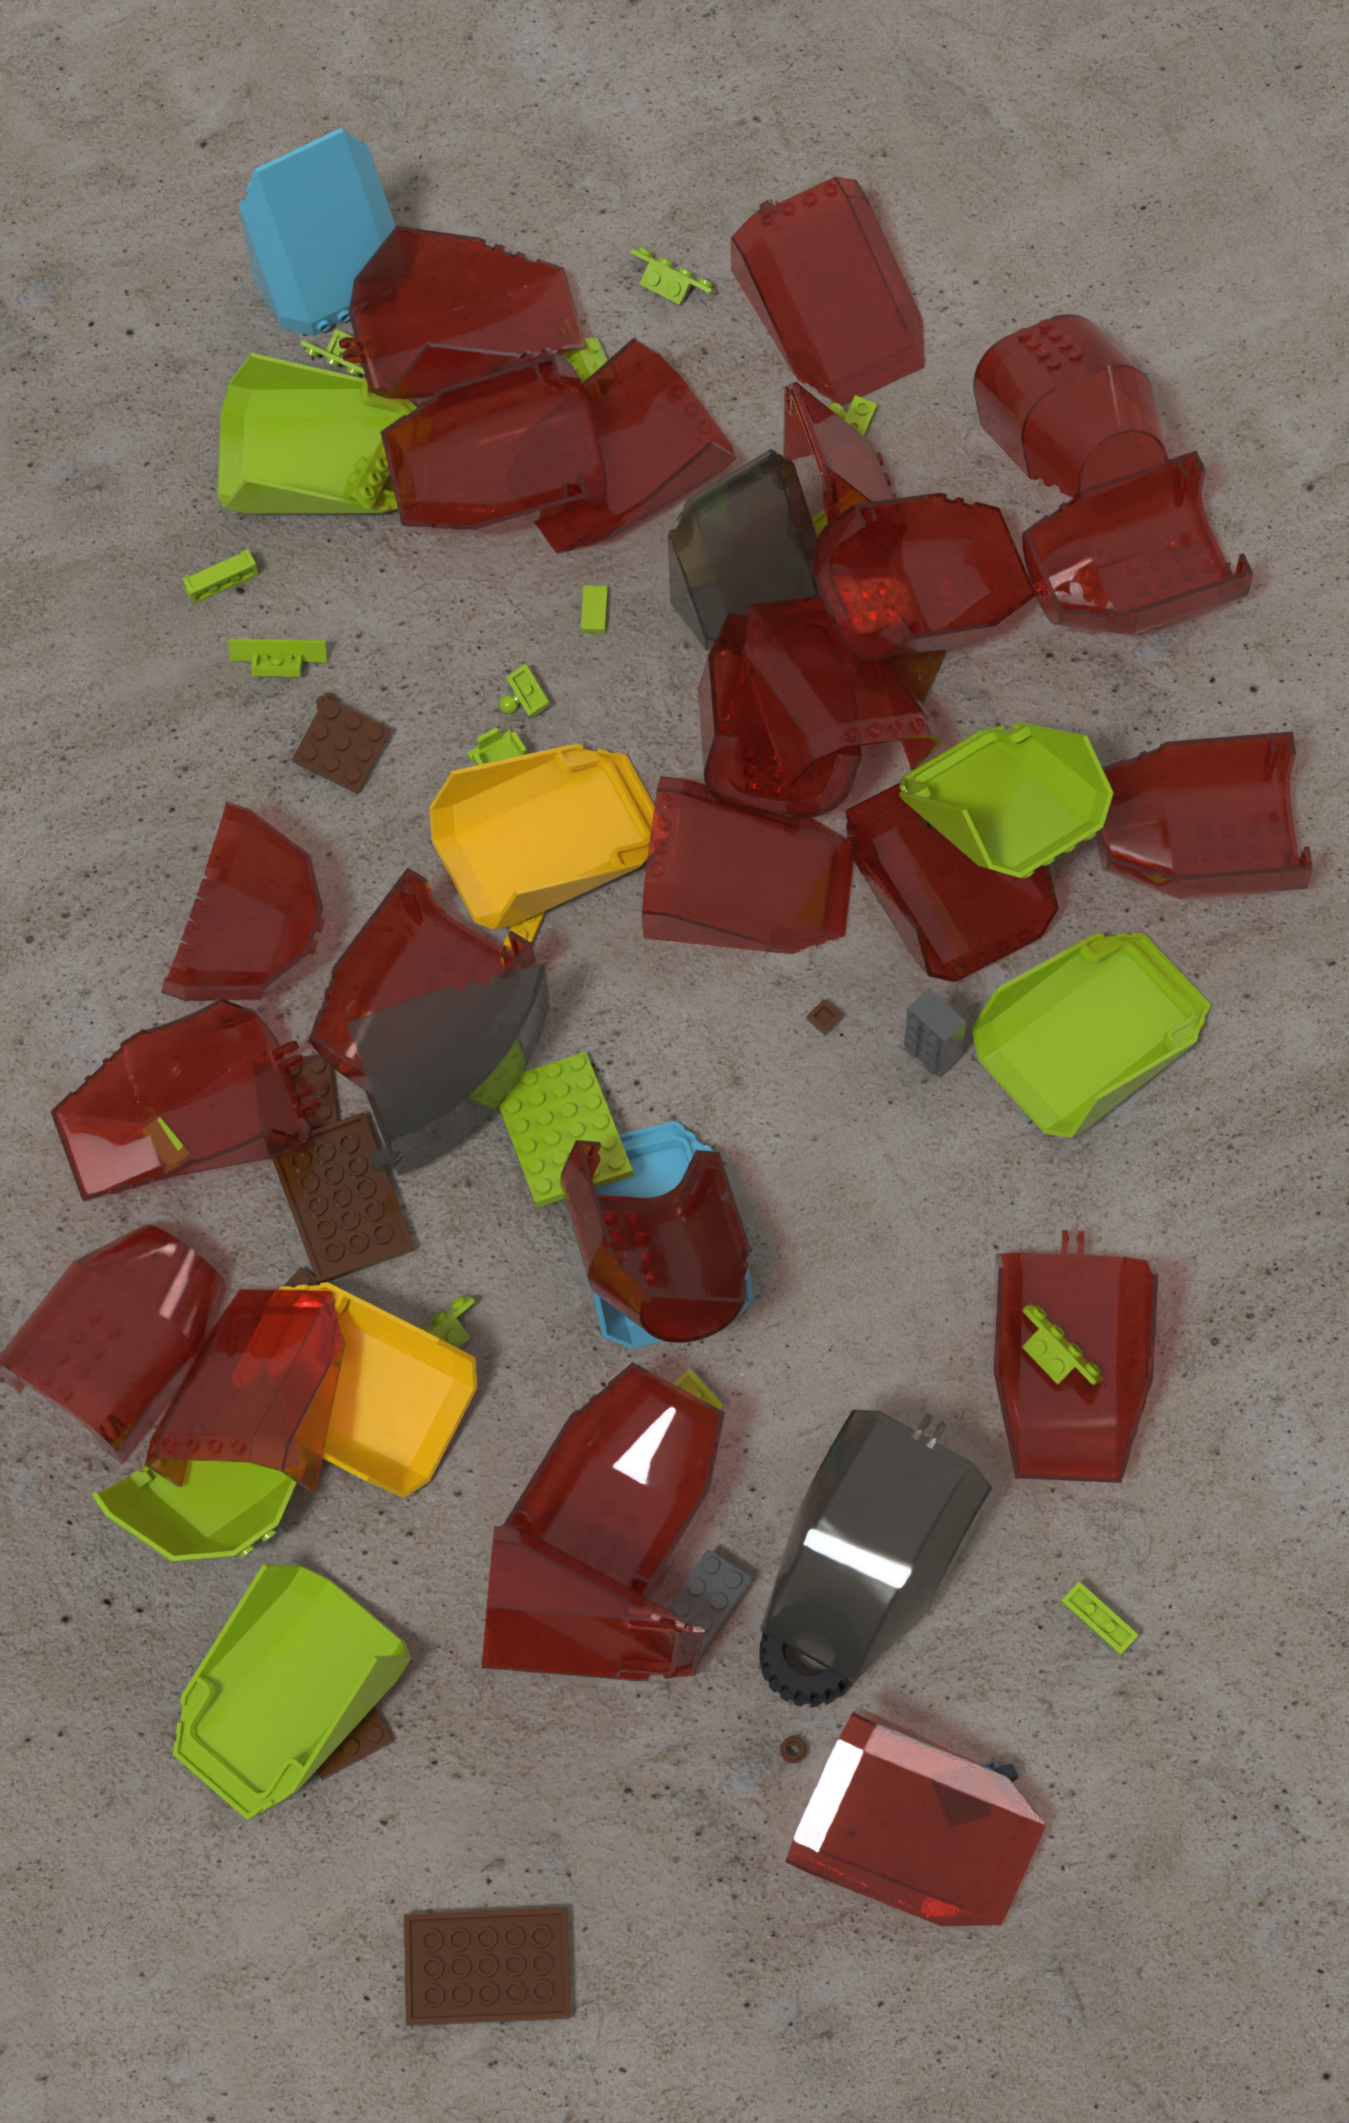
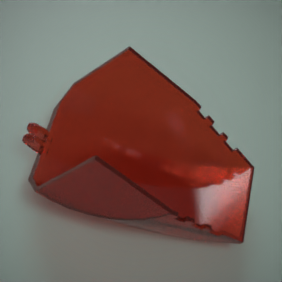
(454, 310)
(1111, 1315)

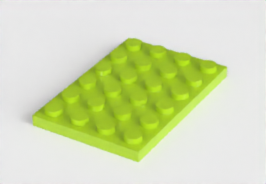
(552, 1111)

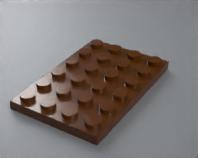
(340, 1202)
(486, 1967)

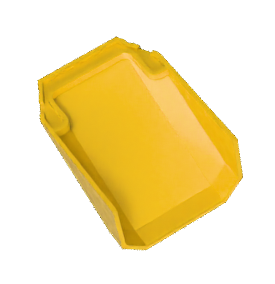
(539, 830)
(393, 1396)

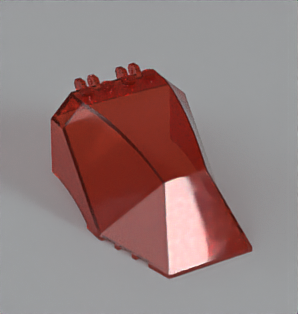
(212, 1082)

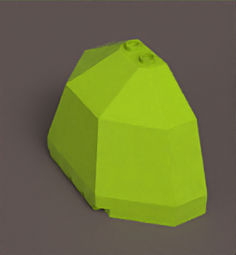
(210, 1517)

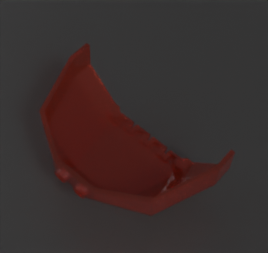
(254, 917)

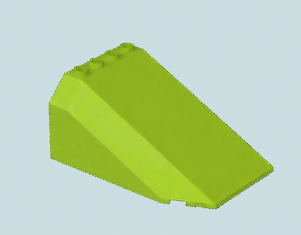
(295, 437)
(1012, 795)
(1087, 1029)
(283, 1687)

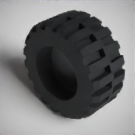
(793, 1685)

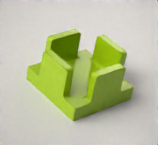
(495, 747)

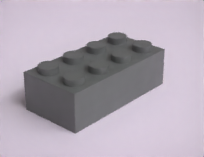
(934, 1033)
(711, 1595)

